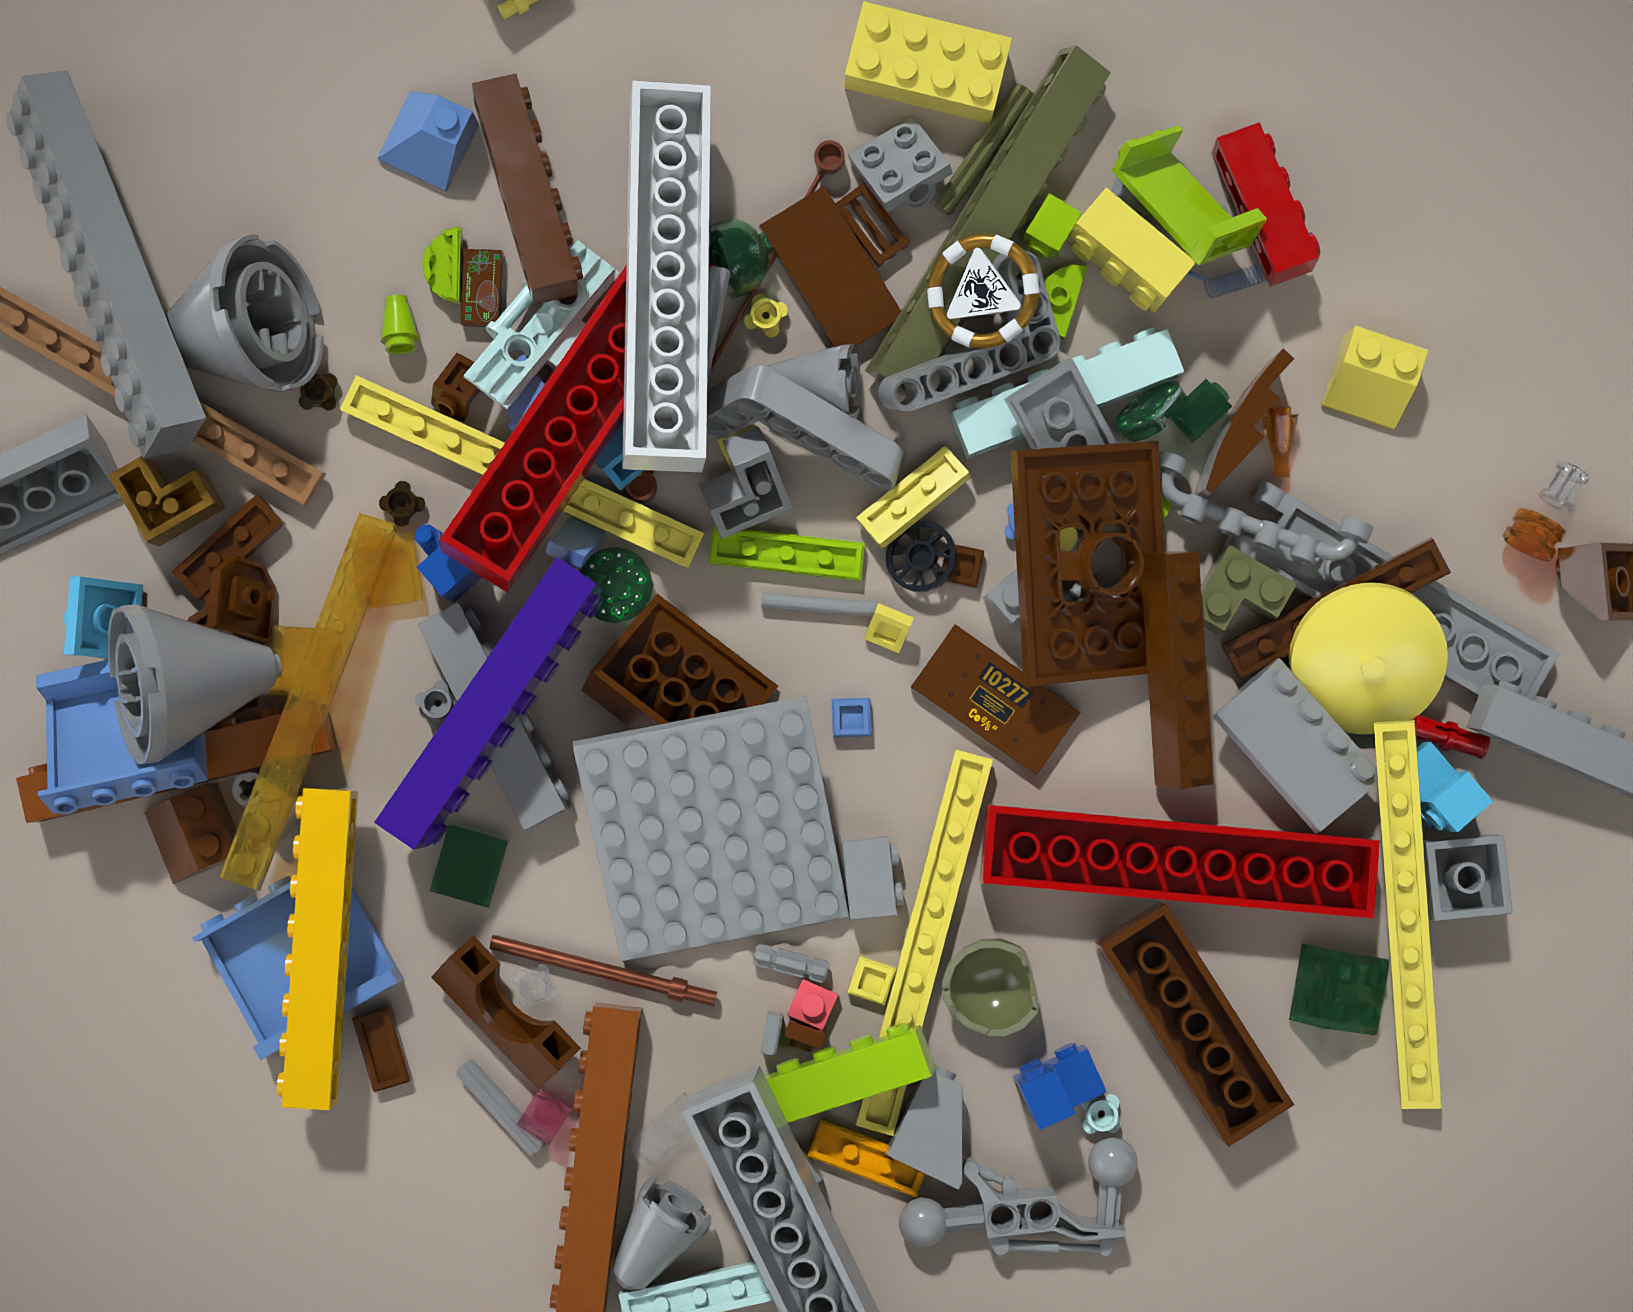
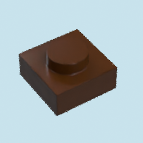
(804, 1035)

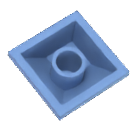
(429, 138)

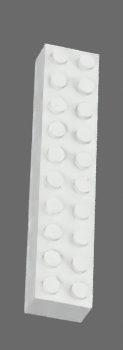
(667, 278)

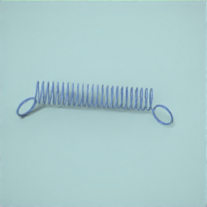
(1225, 275)

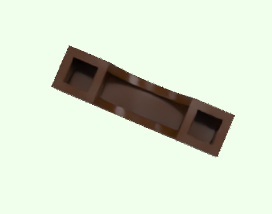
(474, 984)

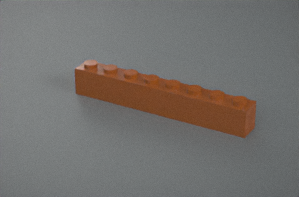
(229, 751)
(598, 1158)

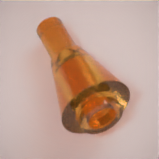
(1280, 433)

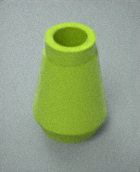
(398, 326)

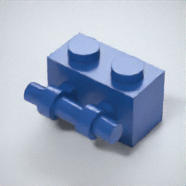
(443, 572)

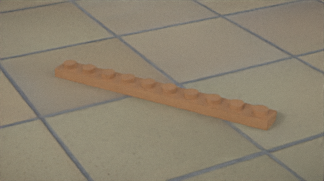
(217, 432)

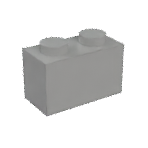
(870, 877)

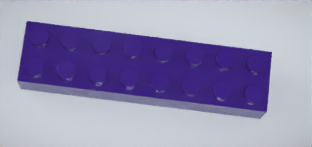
(489, 706)

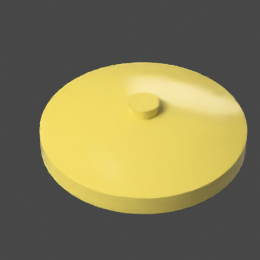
(1370, 655)

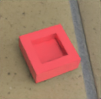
(812, 1004)

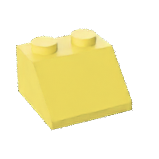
(1374, 377)

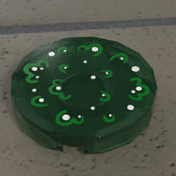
(1149, 410)
(624, 582)

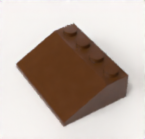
(672, 672)

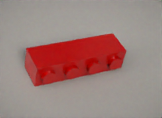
(1258, 182)

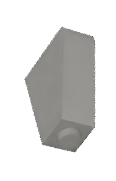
(931, 1129)

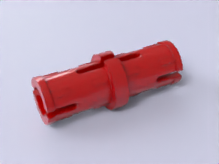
(1451, 737)

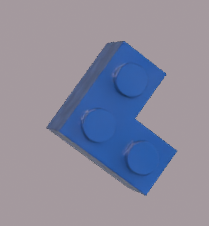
(1059, 1084)

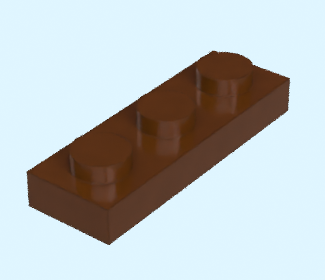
(236, 537)

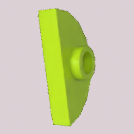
(444, 265)
(1063, 291)

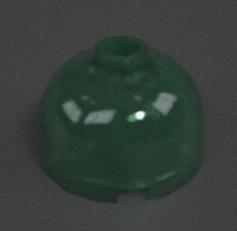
(742, 252)

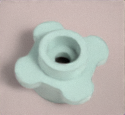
(1108, 1122)

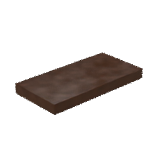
(831, 270)

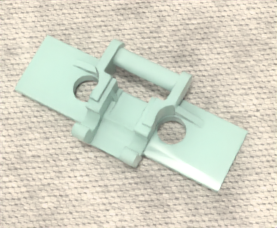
(543, 338)

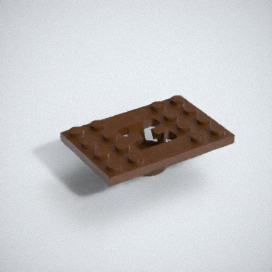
(1084, 491)

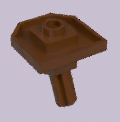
(239, 601)

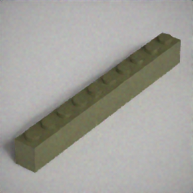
(999, 201)

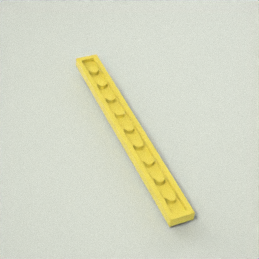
(477, 451)
(1408, 914)
(930, 918)

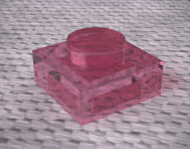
(544, 1117)

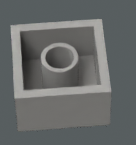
(1467, 877)

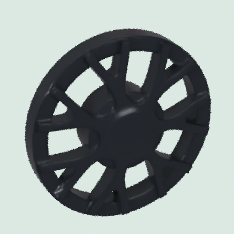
(922, 557)

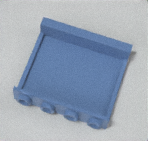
(86, 747)
(253, 951)

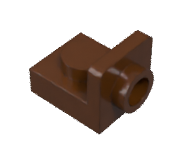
(452, 391)

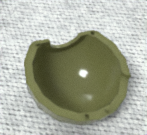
(991, 987)

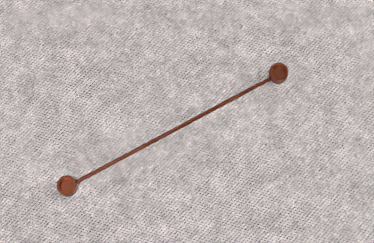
(829, 159)

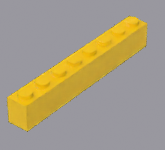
(318, 949)

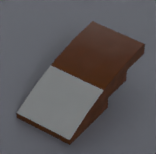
(1237, 434)

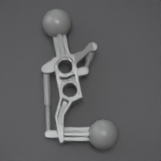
(1110, 1163)

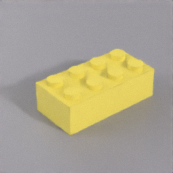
(927, 62)

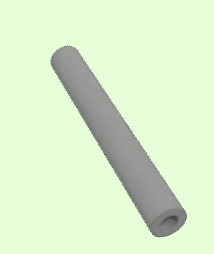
(818, 604)

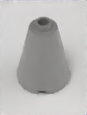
(828, 373)
(658, 1232)

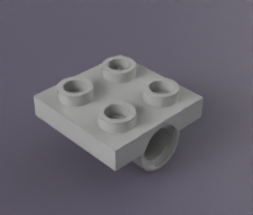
(901, 166)

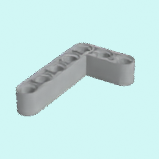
(986, 361)
(806, 420)

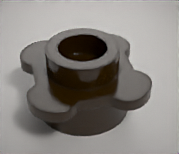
(325, 399)
(391, 503)

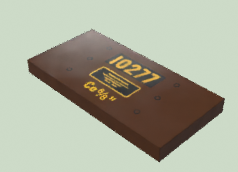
(993, 702)

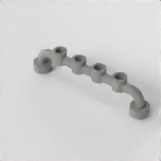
(1267, 533)

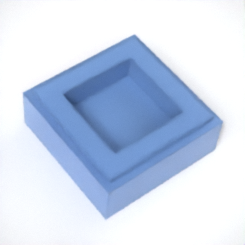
(851, 717)

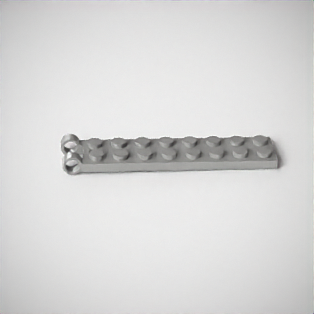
(1478, 643)

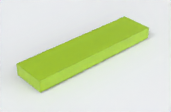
(788, 554)

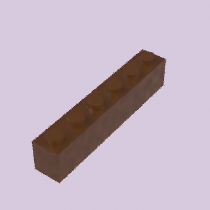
(525, 189)
(1177, 669)

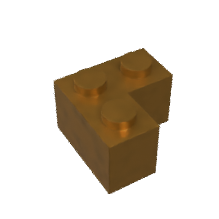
(164, 509)

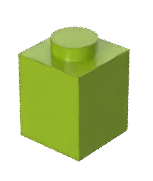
(1051, 227)

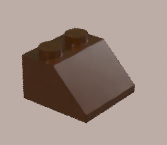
(192, 831)

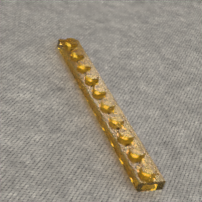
(308, 702)

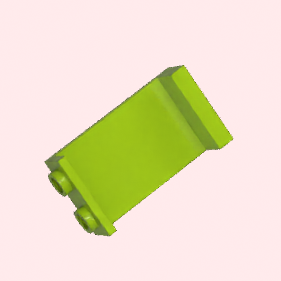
(1180, 200)

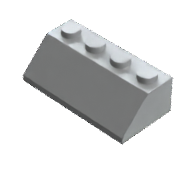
(53, 481)
(1297, 745)

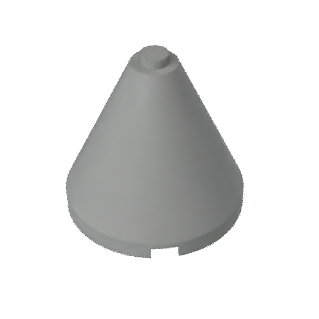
(250, 317)
(179, 678)

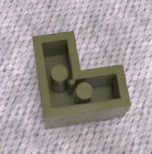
(1243, 581)

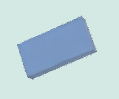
(575, 542)

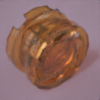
(1534, 534)

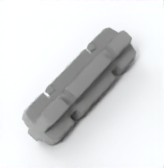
(790, 963)

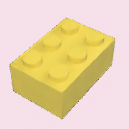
(1129, 251)

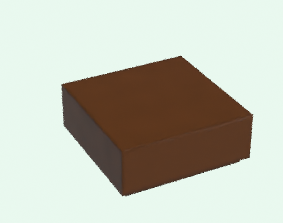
(967, 566)

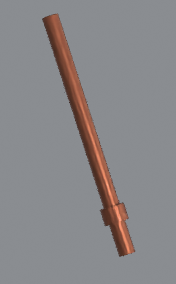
(676, 989)

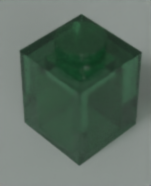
(1203, 409)

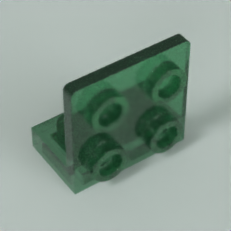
(1339, 990)

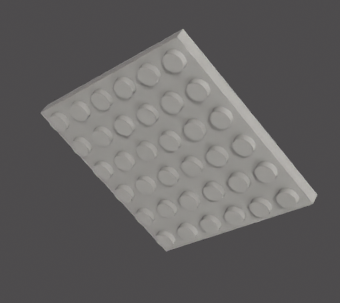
(711, 828)

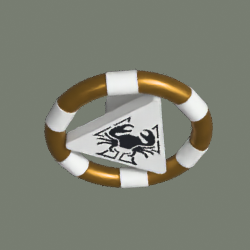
(983, 291)

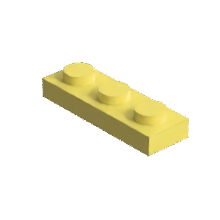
(913, 497)

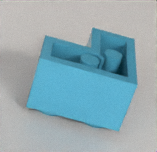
(1446, 796)

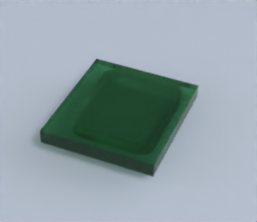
(469, 866)

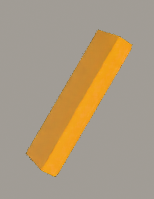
(862, 1157)

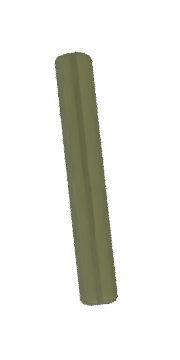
(983, 150)

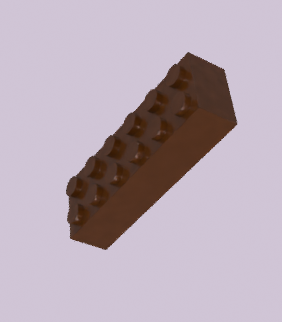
(1194, 1023)

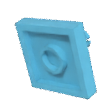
(90, 612)

